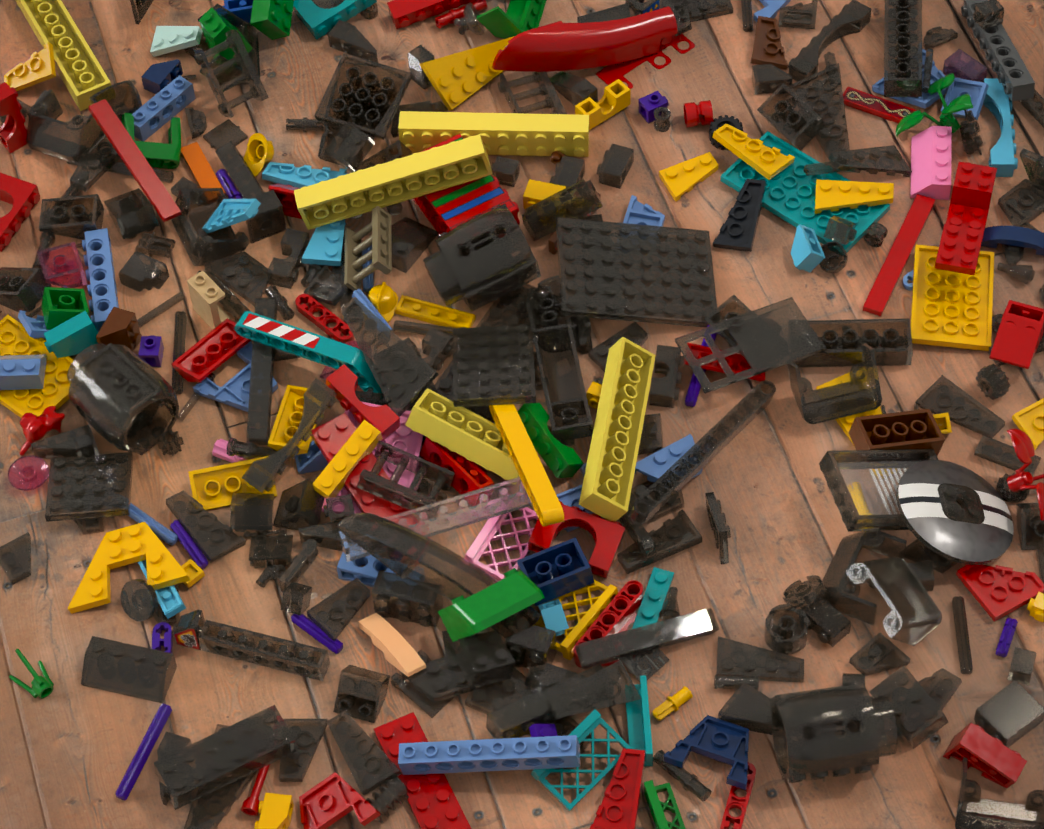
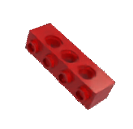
(467, 475)

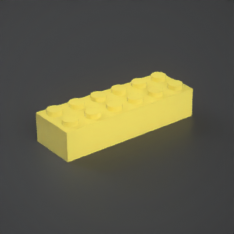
(461, 433)

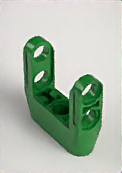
(158, 154)

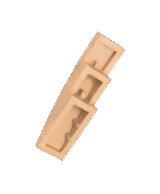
(391, 642)

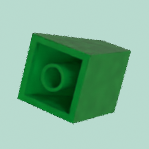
(214, 29)

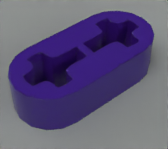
(167, 642)

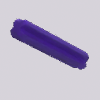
(189, 545)
(313, 630)

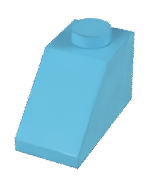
(806, 249)
(554, 616)

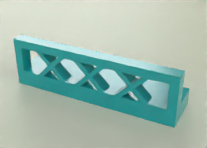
(639, 722)

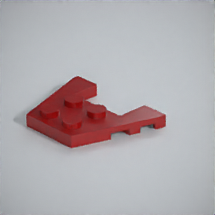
(332, 801)

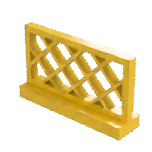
(574, 633)

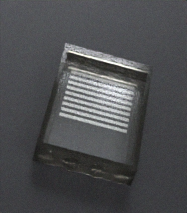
(867, 484)

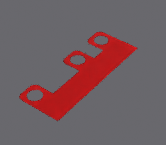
(617, 71)

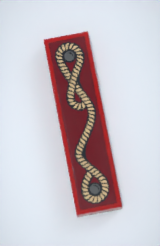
(875, 105)

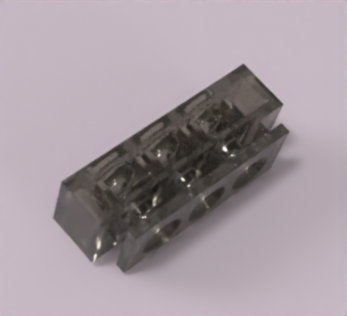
(568, 203)

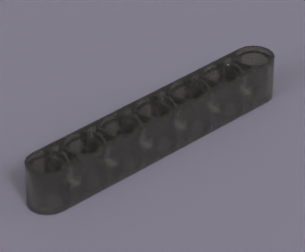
(646, 638)

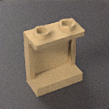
(204, 298)

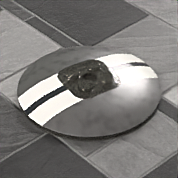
(930, 507)

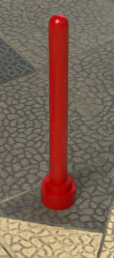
(251, 805)

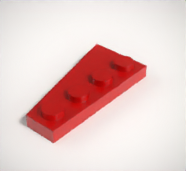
(622, 795)

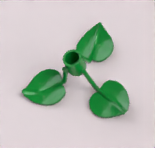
(946, 118)

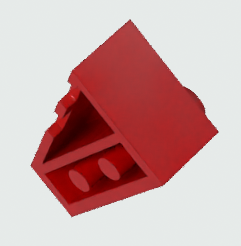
(986, 755)

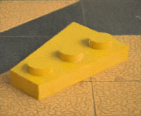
(687, 174)

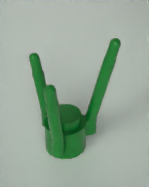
(41, 685)

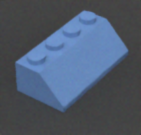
(22, 371)

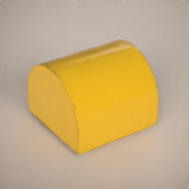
(943, 422)

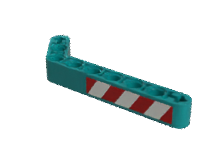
(307, 345)

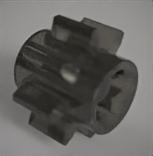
(170, 442)

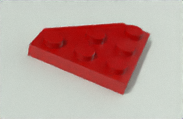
(1000, 588)

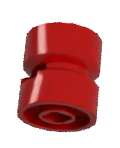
(698, 113)

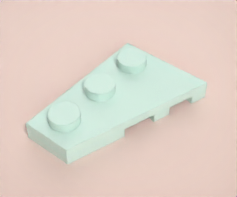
(174, 38)

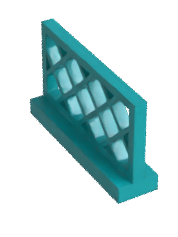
(582, 731)

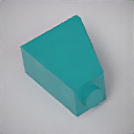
(71, 336)

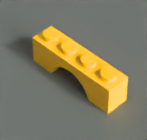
(337, 471)

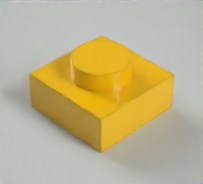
(194, 572)

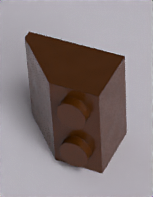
(120, 328)

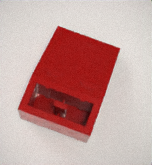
(1018, 334)

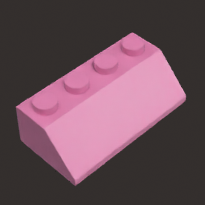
(931, 163)

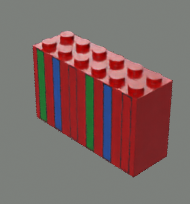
(462, 202)

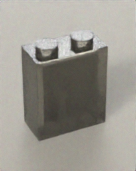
(1009, 714)

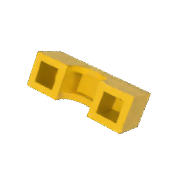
(615, 98)

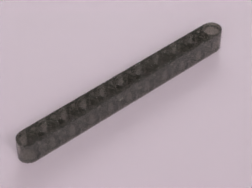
(710, 443)

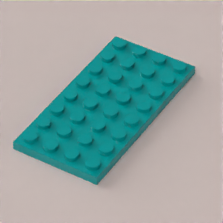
(793, 193)

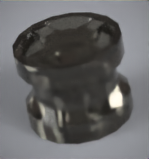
(875, 235)

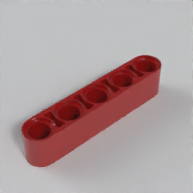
(613, 615)

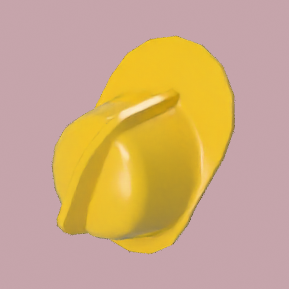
(258, 153)
(384, 300)

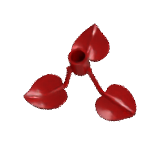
(1023, 480)

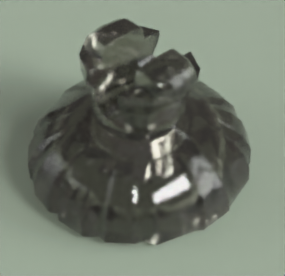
(469, 21)

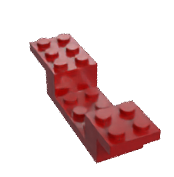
(966, 218)

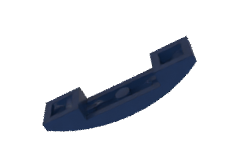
(1014, 236)

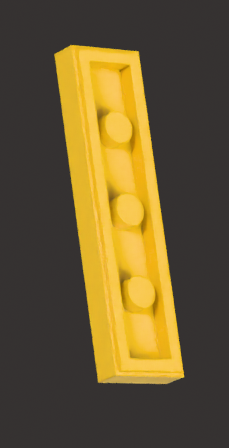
(434, 313)

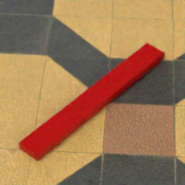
(134, 160)
(899, 255)

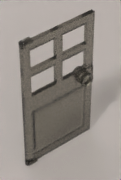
(763, 337)

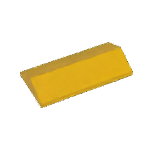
(289, 419)
(216, 484)

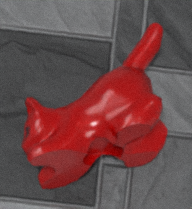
(38, 426)

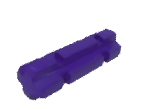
(1006, 637)

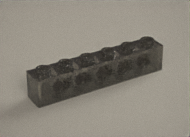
(264, 650)

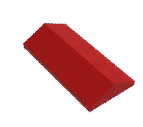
(210, 352)
(736, 361)

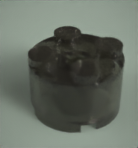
(786, 629)

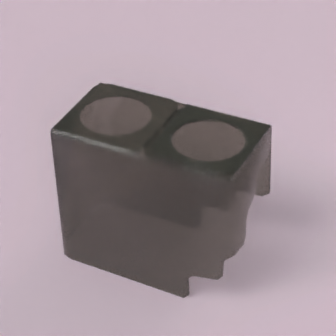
(143, 272)

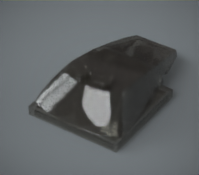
(362, 96)

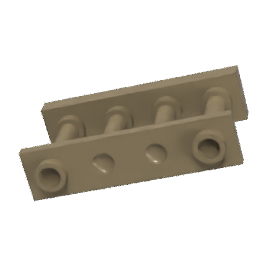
(380, 253)

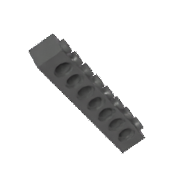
(1002, 55)

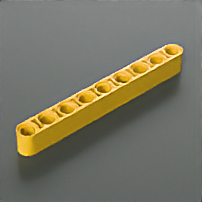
(527, 464)

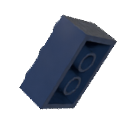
(558, 569)

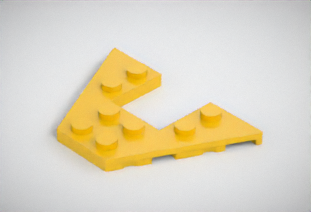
(120, 549)

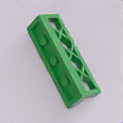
(658, 808)

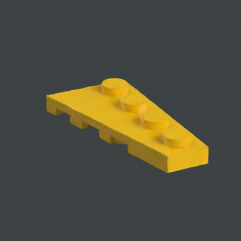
(841, 194)

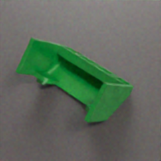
(520, 17)
(490, 605)

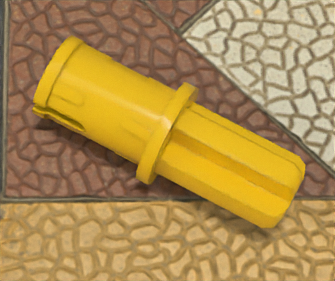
(672, 703)

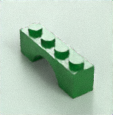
(559, 458)

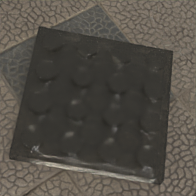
(89, 486)

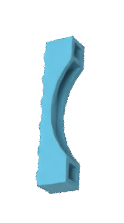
(1003, 152)

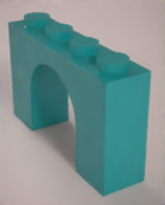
(321, 20)

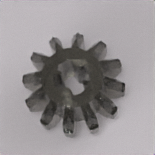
(993, 381)

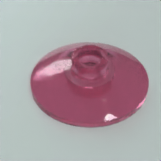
(28, 466)

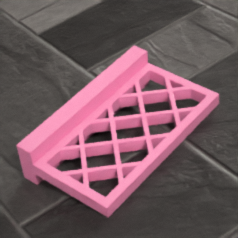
(488, 534)

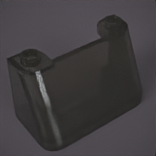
(196, 209)
(912, 608)

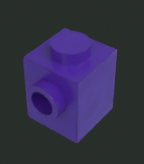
(649, 104)
(151, 350)

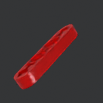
(323, 320)
(739, 802)

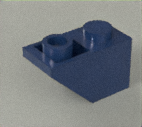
(160, 75)

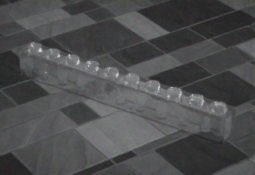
(453, 512)

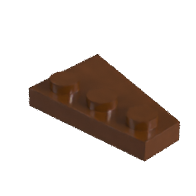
(767, 44)

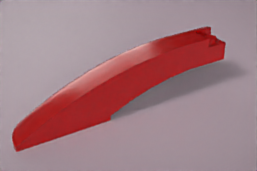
(587, 45)

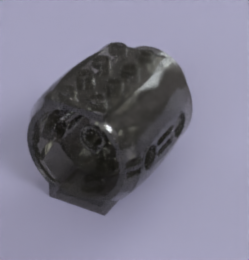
(482, 260)
(122, 396)
(831, 731)

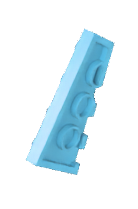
(298, 176)
(231, 212)
(326, 245)

